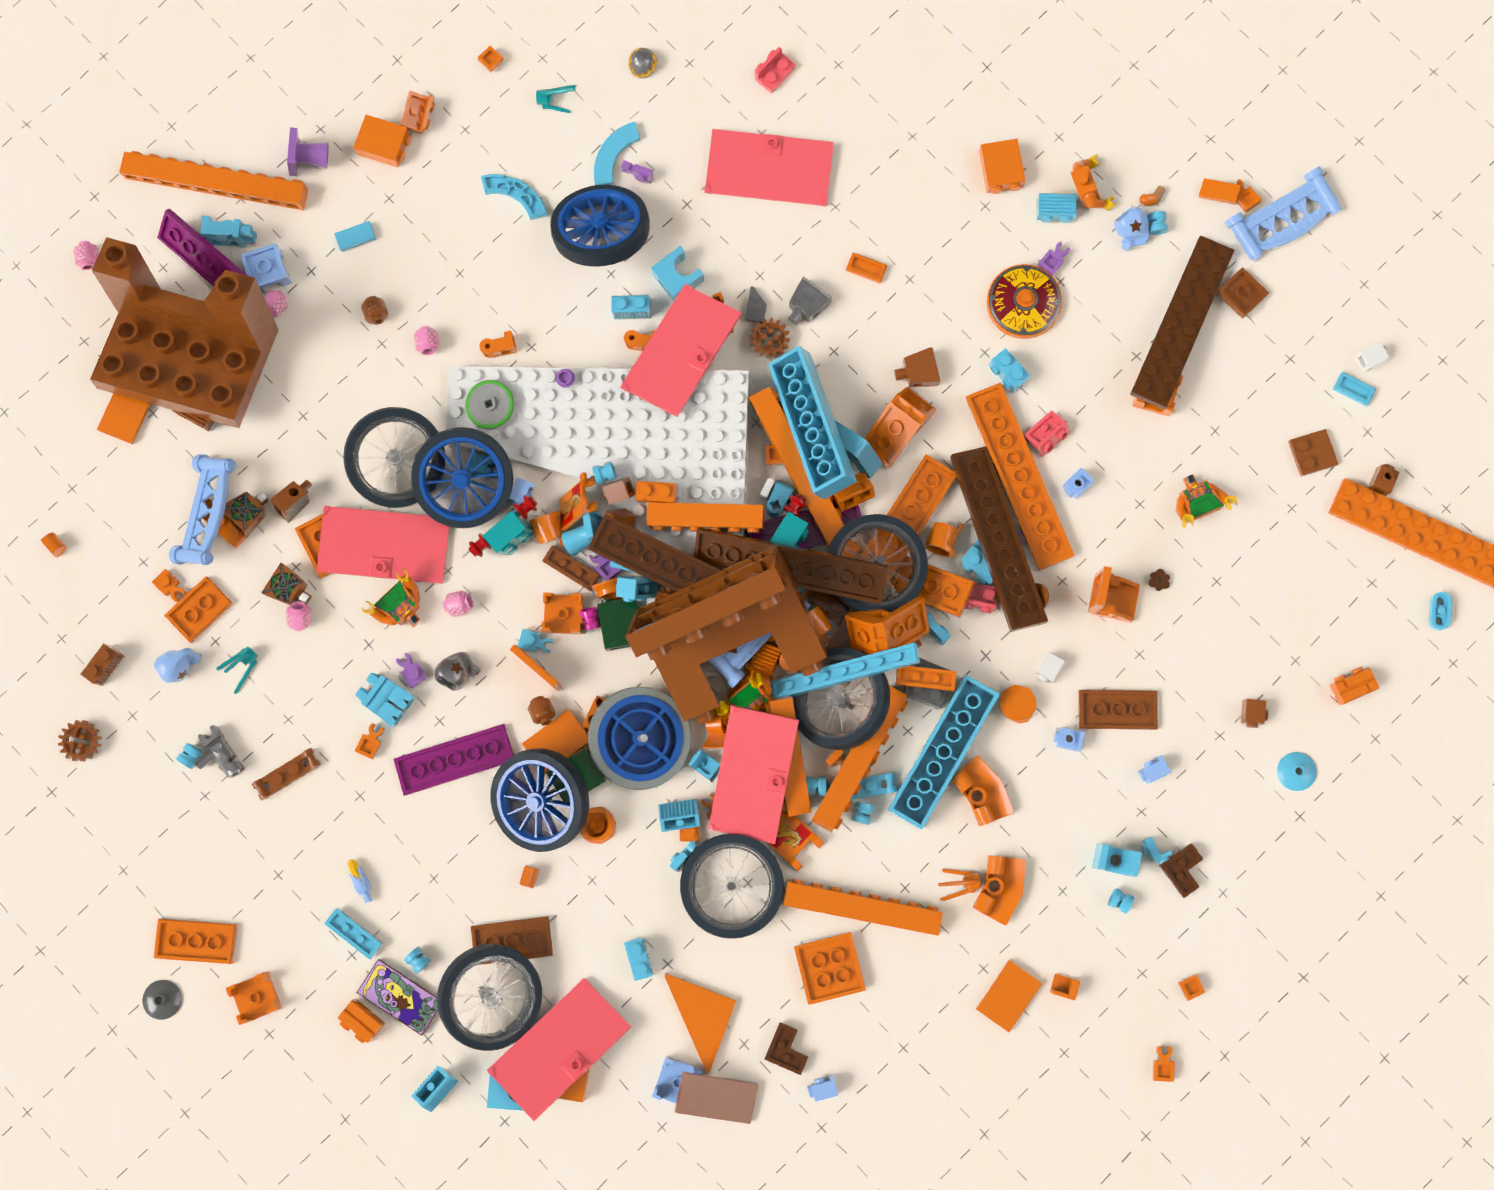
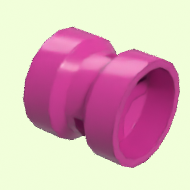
(589, 617)

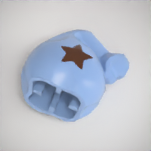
(1133, 227)
(175, 665)

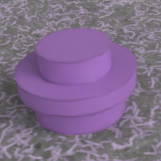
(565, 378)

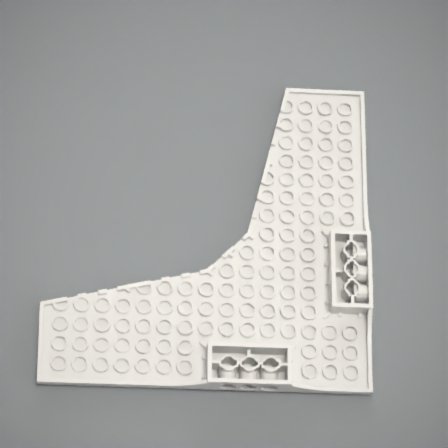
(602, 423)

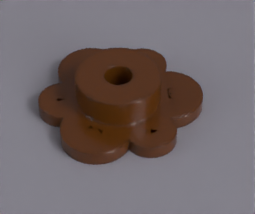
(1159, 574)

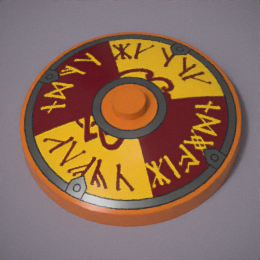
(1024, 301)

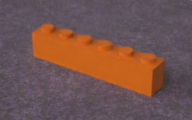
(705, 516)
(796, 795)

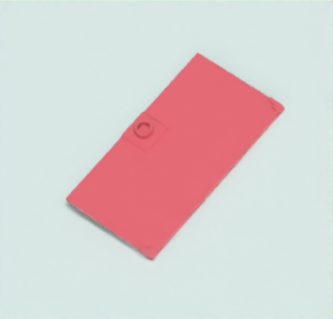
(769, 167)
(680, 350)
(382, 544)
(753, 774)
(558, 1049)

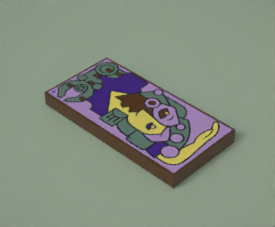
(399, 996)

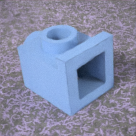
(1083, 478)
(519, 490)
(1076, 743)
(1154, 770)
(823, 1088)

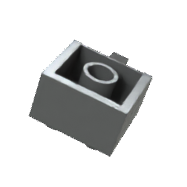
(930, 697)

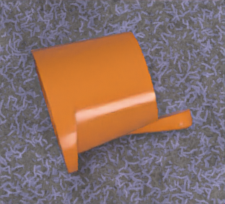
(547, 528)
(942, 539)
(821, 622)

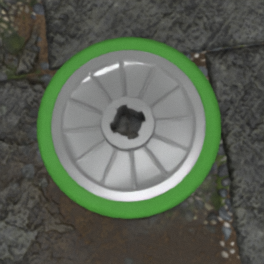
(493, 392)

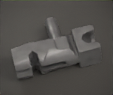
(220, 753)

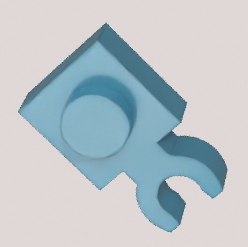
(532, 641)
(679, 860)

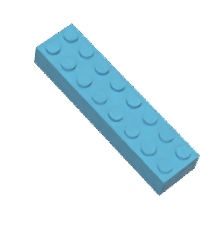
(812, 423)
(943, 752)

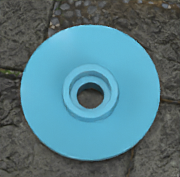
(1287, 771)

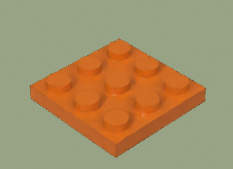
(829, 968)

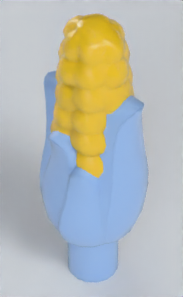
(359, 880)

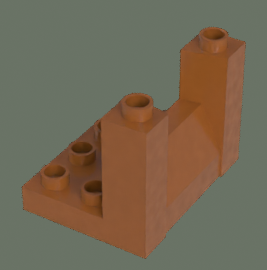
(180, 348)
(720, 616)

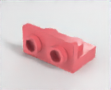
(774, 70)
(1047, 433)
(982, 598)

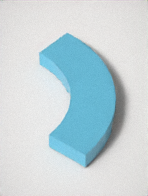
(610, 150)
(517, 190)

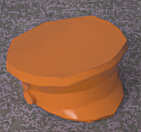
(606, 589)
(1017, 703)
(599, 826)

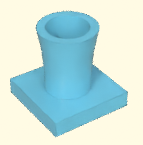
(581, 537)

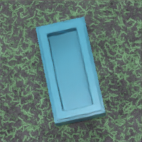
(355, 236)
(1354, 389)

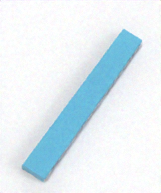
(847, 671)

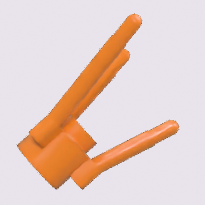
(969, 881)

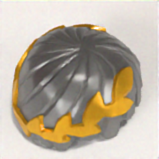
(642, 62)

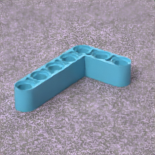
(859, 451)

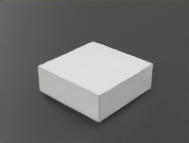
(767, 489)

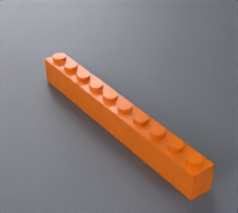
(213, 180)
(777, 428)

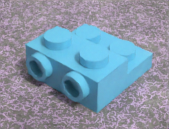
(975, 561)

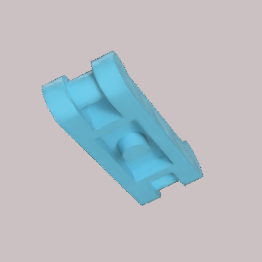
(871, 786)

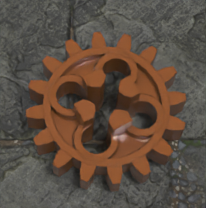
(778, 339)
(85, 750)

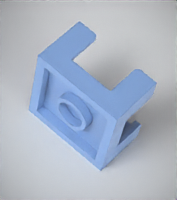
(266, 266)
(670, 1078)

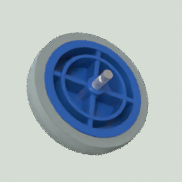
(638, 738)

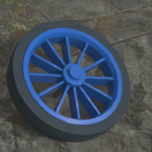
(600, 225)
(462, 477)
(539, 799)

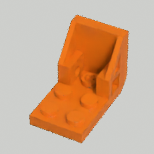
(898, 425)
(1113, 596)
(882, 630)

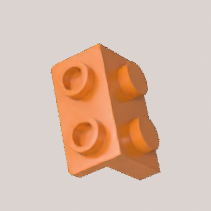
(417, 112)

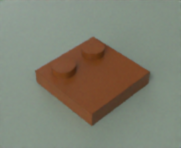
(1242, 292)
(1313, 452)

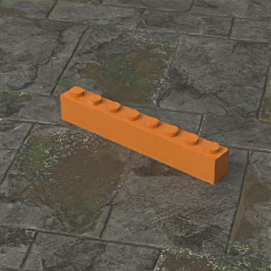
(855, 768)
(863, 908)

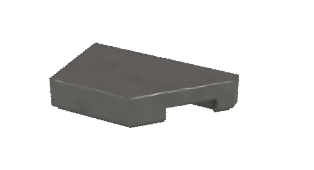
(756, 307)

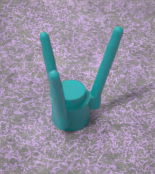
(545, 96)
(246, 656)

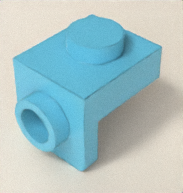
(705, 765)
(1149, 848)

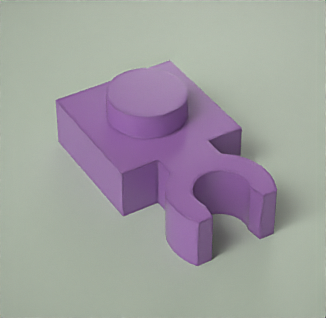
(640, 173)
(1052, 260)
(604, 568)
(413, 672)

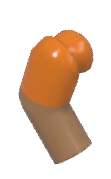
(1152, 199)

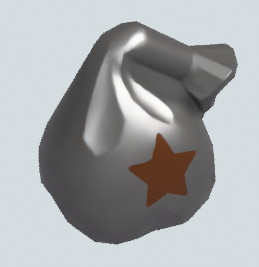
(455, 671)

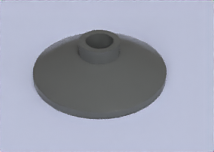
(171, 999)

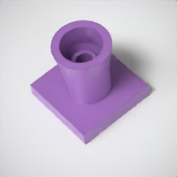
(305, 153)

